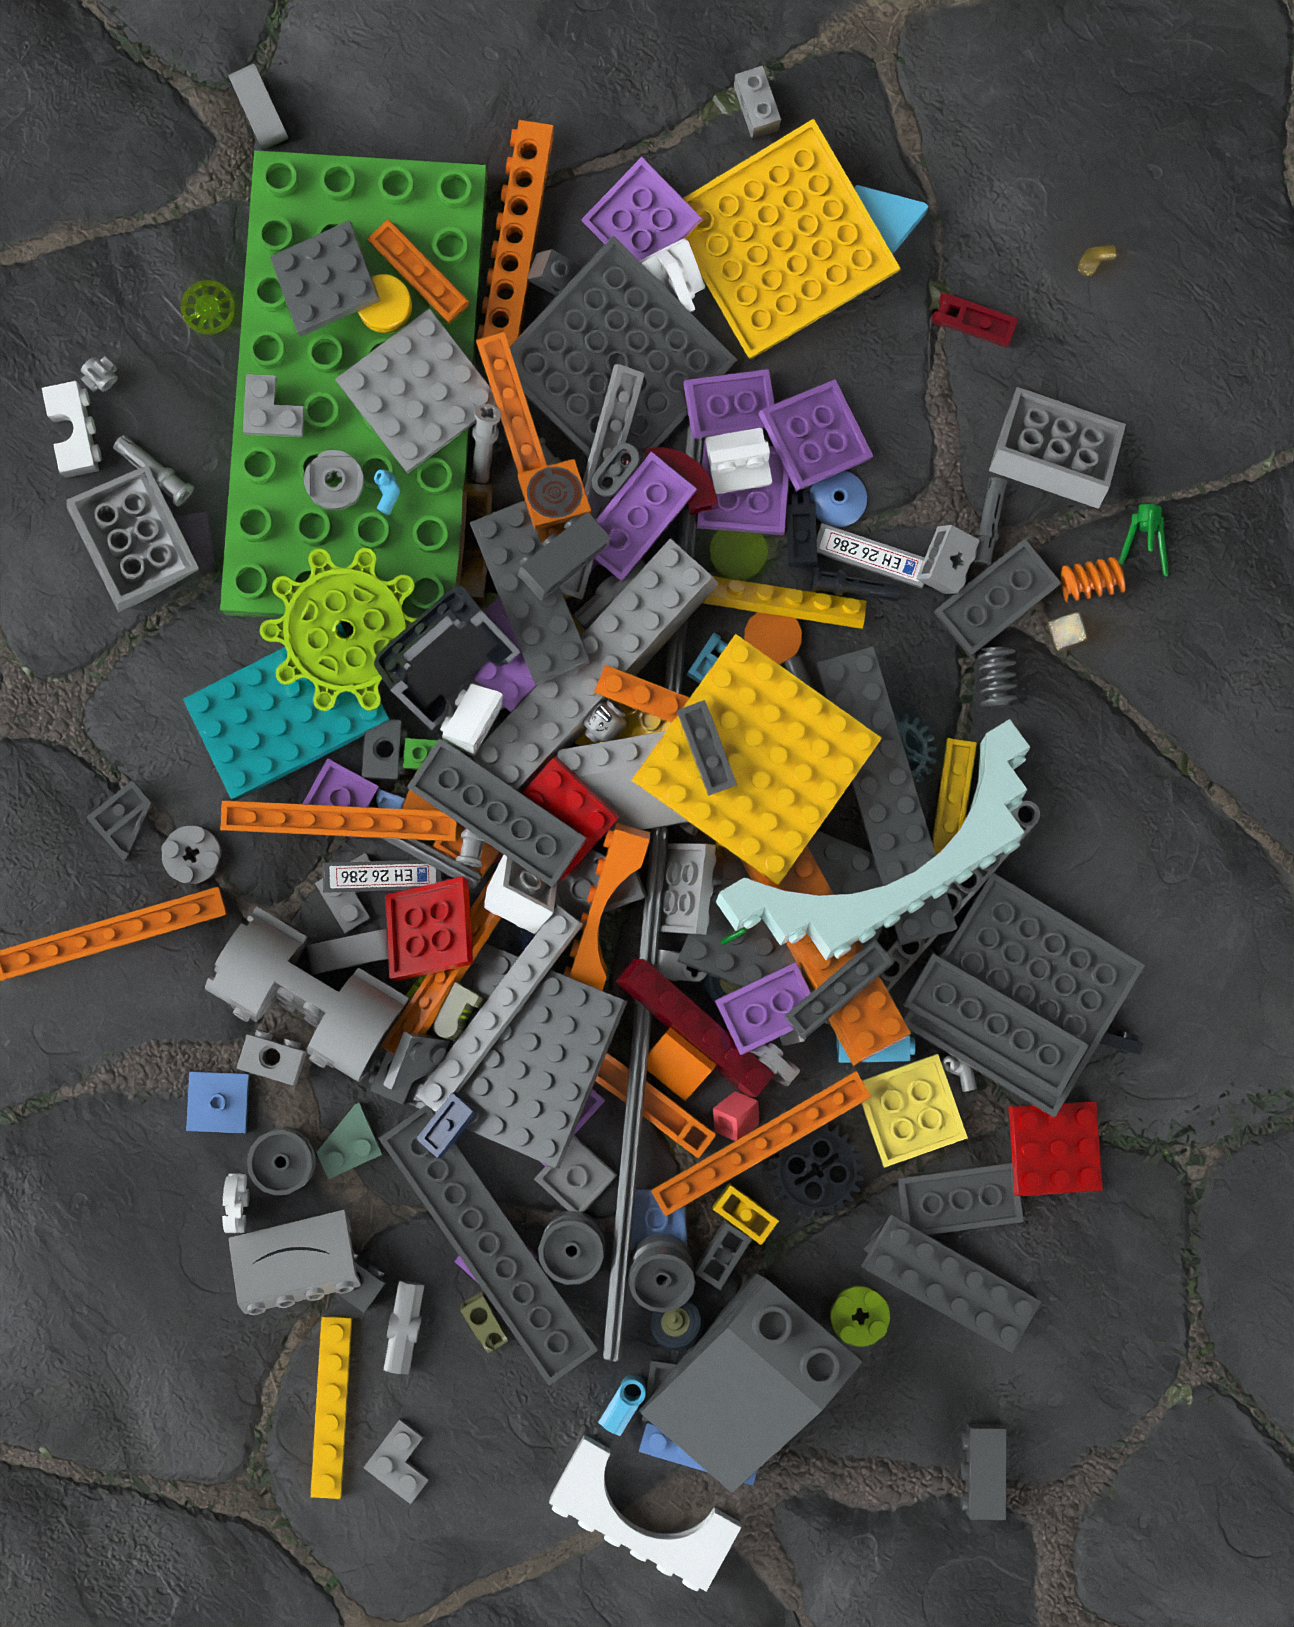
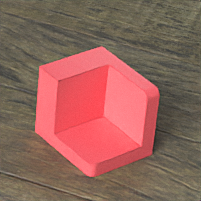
(736, 1116)

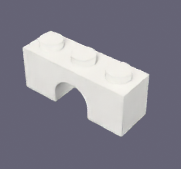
(78, 453)

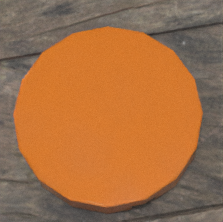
(774, 636)

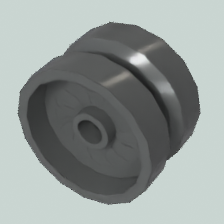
(299, 1156)
(558, 1256)
(661, 1273)

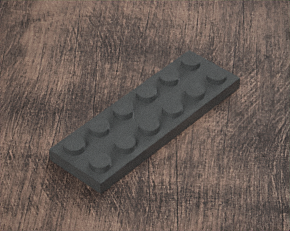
(541, 627)
(496, 812)
(995, 1025)
(951, 1283)

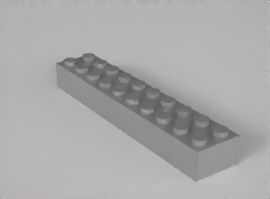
(622, 638)

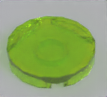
(738, 554)

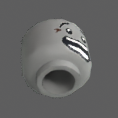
(605, 721)

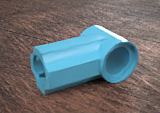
(623, 1406)

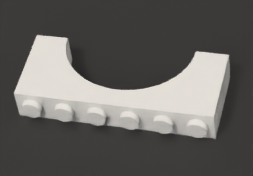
(689, 1554)

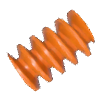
(1091, 578)

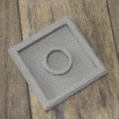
(579, 1179)

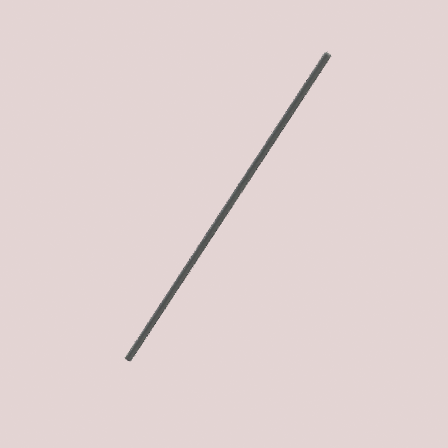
(642, 1016)

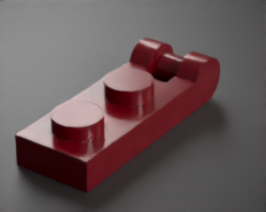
(975, 320)

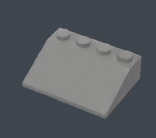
(1058, 447)
(132, 537)
(609, 772)

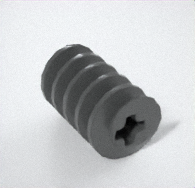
(997, 677)

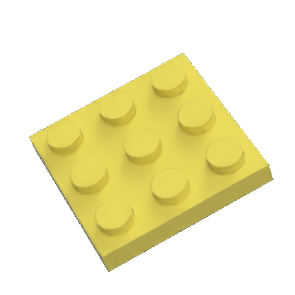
(912, 1111)

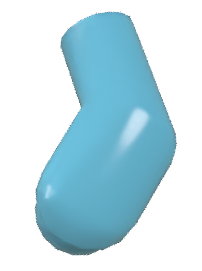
(389, 489)

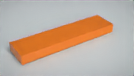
(418, 271)

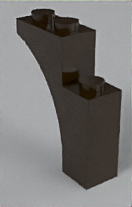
(472, 568)

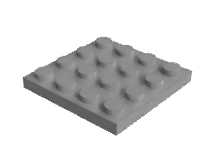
(417, 390)

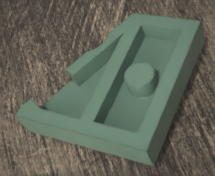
(349, 1144)

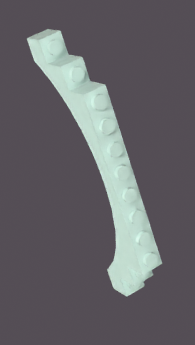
(843, 919)

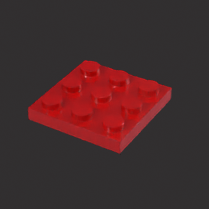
(574, 803)
(429, 929)
(1057, 1151)

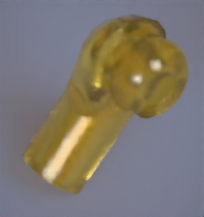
(1092, 258)

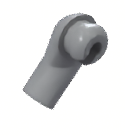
(962, 1070)

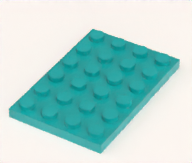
(270, 729)

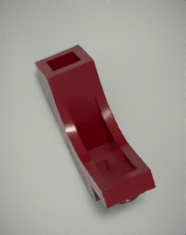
(687, 467)

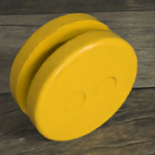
(392, 310)

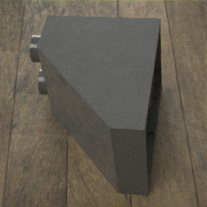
(749, 1383)

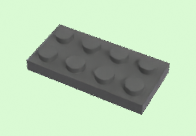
(997, 597)
(960, 1199)

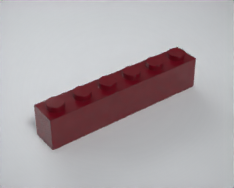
(695, 1026)

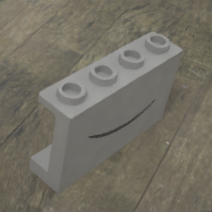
(293, 1262)

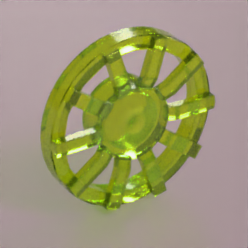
(208, 307)

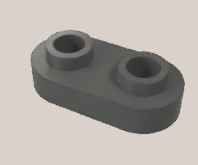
(615, 469)

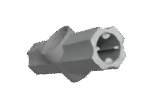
(604, 596)
(404, 1327)

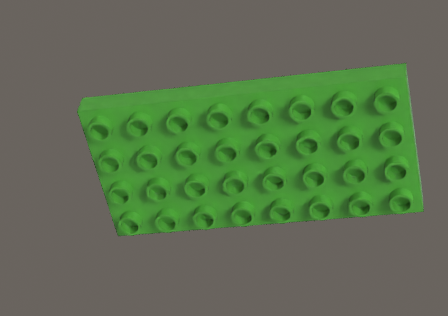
(269, 512)

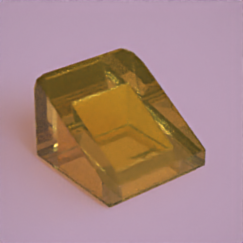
(1067, 630)

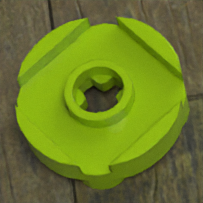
(850, 1330)

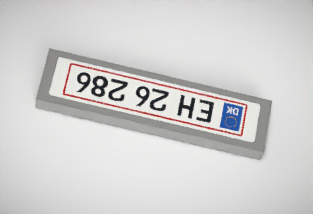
(869, 555)

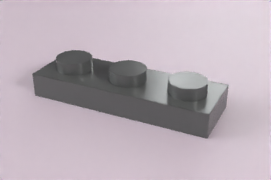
(706, 747)

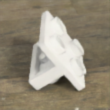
(677, 271)
(739, 460)

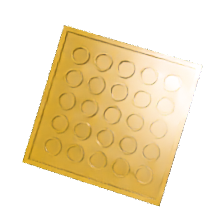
(785, 240)
(786, 752)

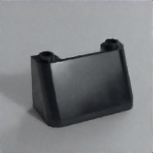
(442, 653)

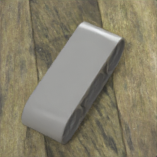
(258, 106)
(348, 951)

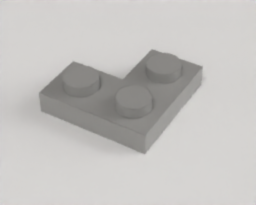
(262, 414)
(346, 905)
(391, 1465)

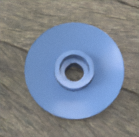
(834, 512)

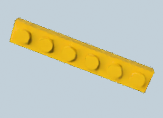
(788, 602)
(331, 1407)

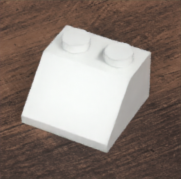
(472, 719)
(519, 896)

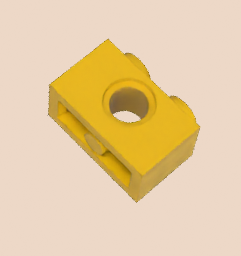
(745, 1213)

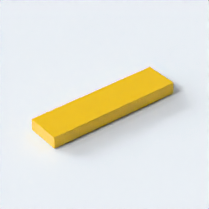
(953, 791)

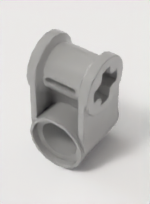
(674, 970)

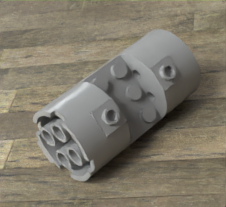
(262, 966)

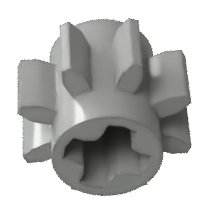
(99, 373)

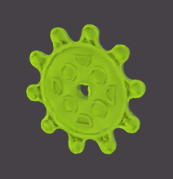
(312, 621)

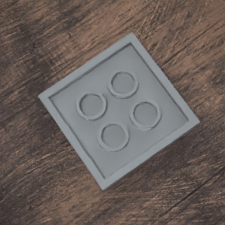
(687, 888)

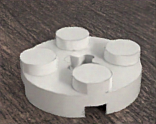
(234, 1199)

